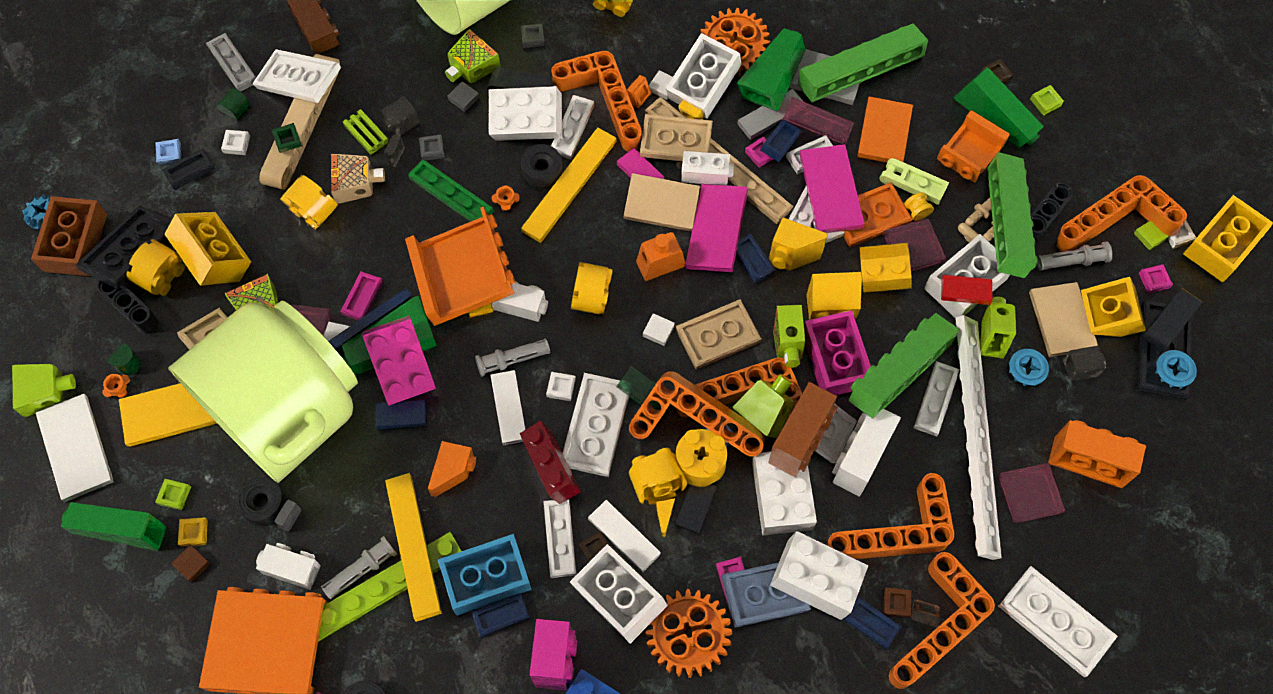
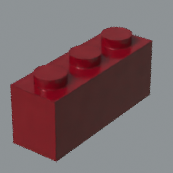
(550, 462)

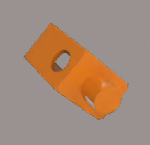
(660, 256)

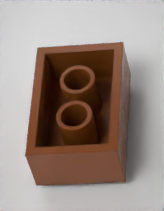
(68, 234)
(803, 430)

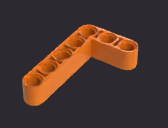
(569, 76)
(1135, 194)
(741, 379)
(697, 412)
(900, 534)
(948, 628)

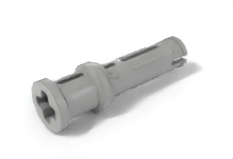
(1084, 255)
(501, 360)
(370, 560)

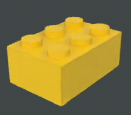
(1228, 238)
(207, 248)

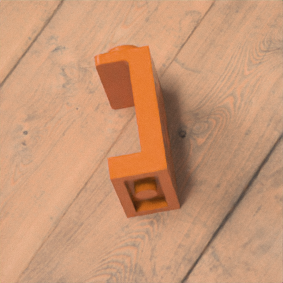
(973, 147)

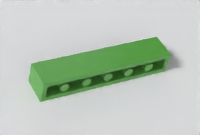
(862, 62)
(1011, 216)
(903, 365)

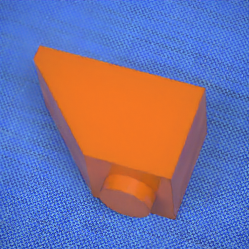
(451, 467)

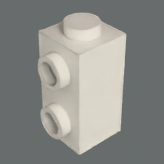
(706, 168)
(526, 302)
(288, 566)

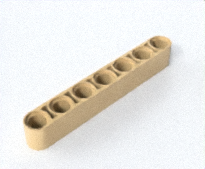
(304, 114)

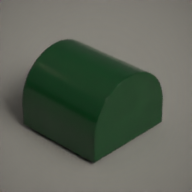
(233, 104)
(287, 138)
(125, 360)

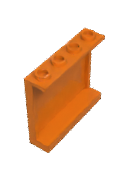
(461, 269)
(262, 642)

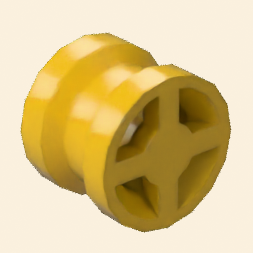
(919, 206)

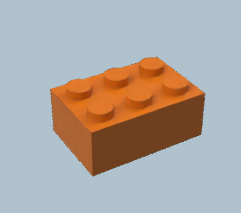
(1097, 453)

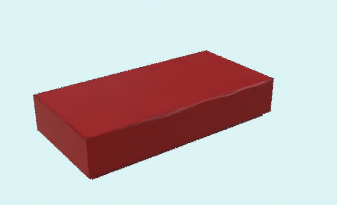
(966, 289)

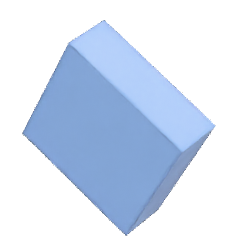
(168, 152)

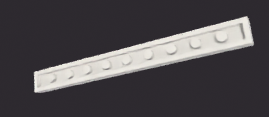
(978, 439)

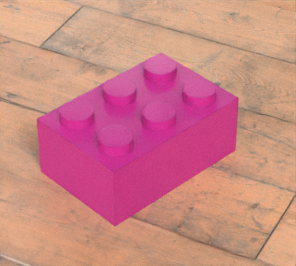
(836, 351)
(398, 360)
(552, 654)

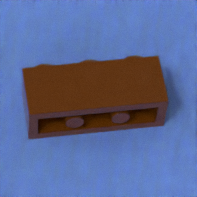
(314, 24)

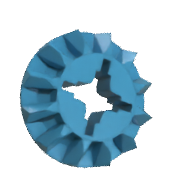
(31, 215)
(1037, 362)
(1184, 365)

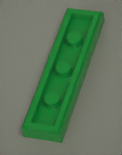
(448, 191)

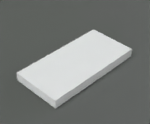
(297, 75)
(595, 425)
(74, 448)
(1058, 621)

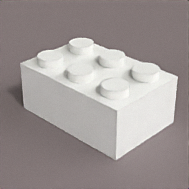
(704, 74)
(525, 113)
(974, 261)
(864, 451)
(782, 500)
(819, 575)
(619, 593)

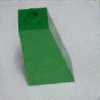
(773, 71)
(997, 104)
(355, 349)
(114, 525)

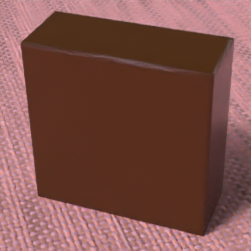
(190, 563)
(897, 602)

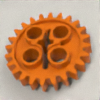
(741, 25)
(695, 656)

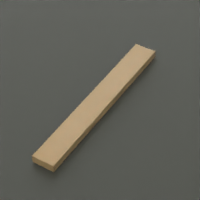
(758, 193)

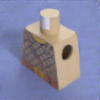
(353, 177)

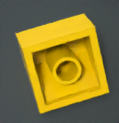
(796, 245)
(885, 267)
(834, 294)
(1113, 308)

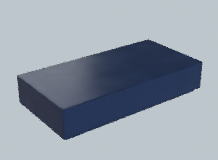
(780, 140)
(753, 259)
(400, 414)
(500, 615)
(872, 623)

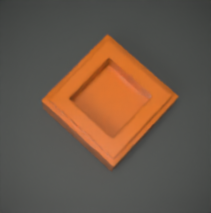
(639, 91)

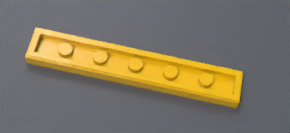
(568, 185)
(413, 547)

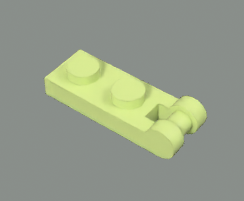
(914, 180)

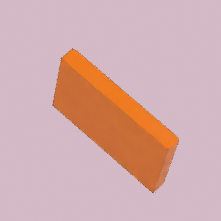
(885, 130)
(880, 211)

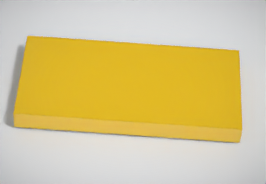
(161, 414)

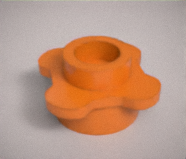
(505, 191)
(112, 380)

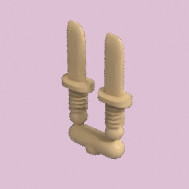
(981, 211)

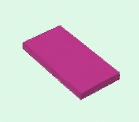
(831, 189)
(716, 228)

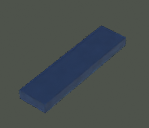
(371, 318)

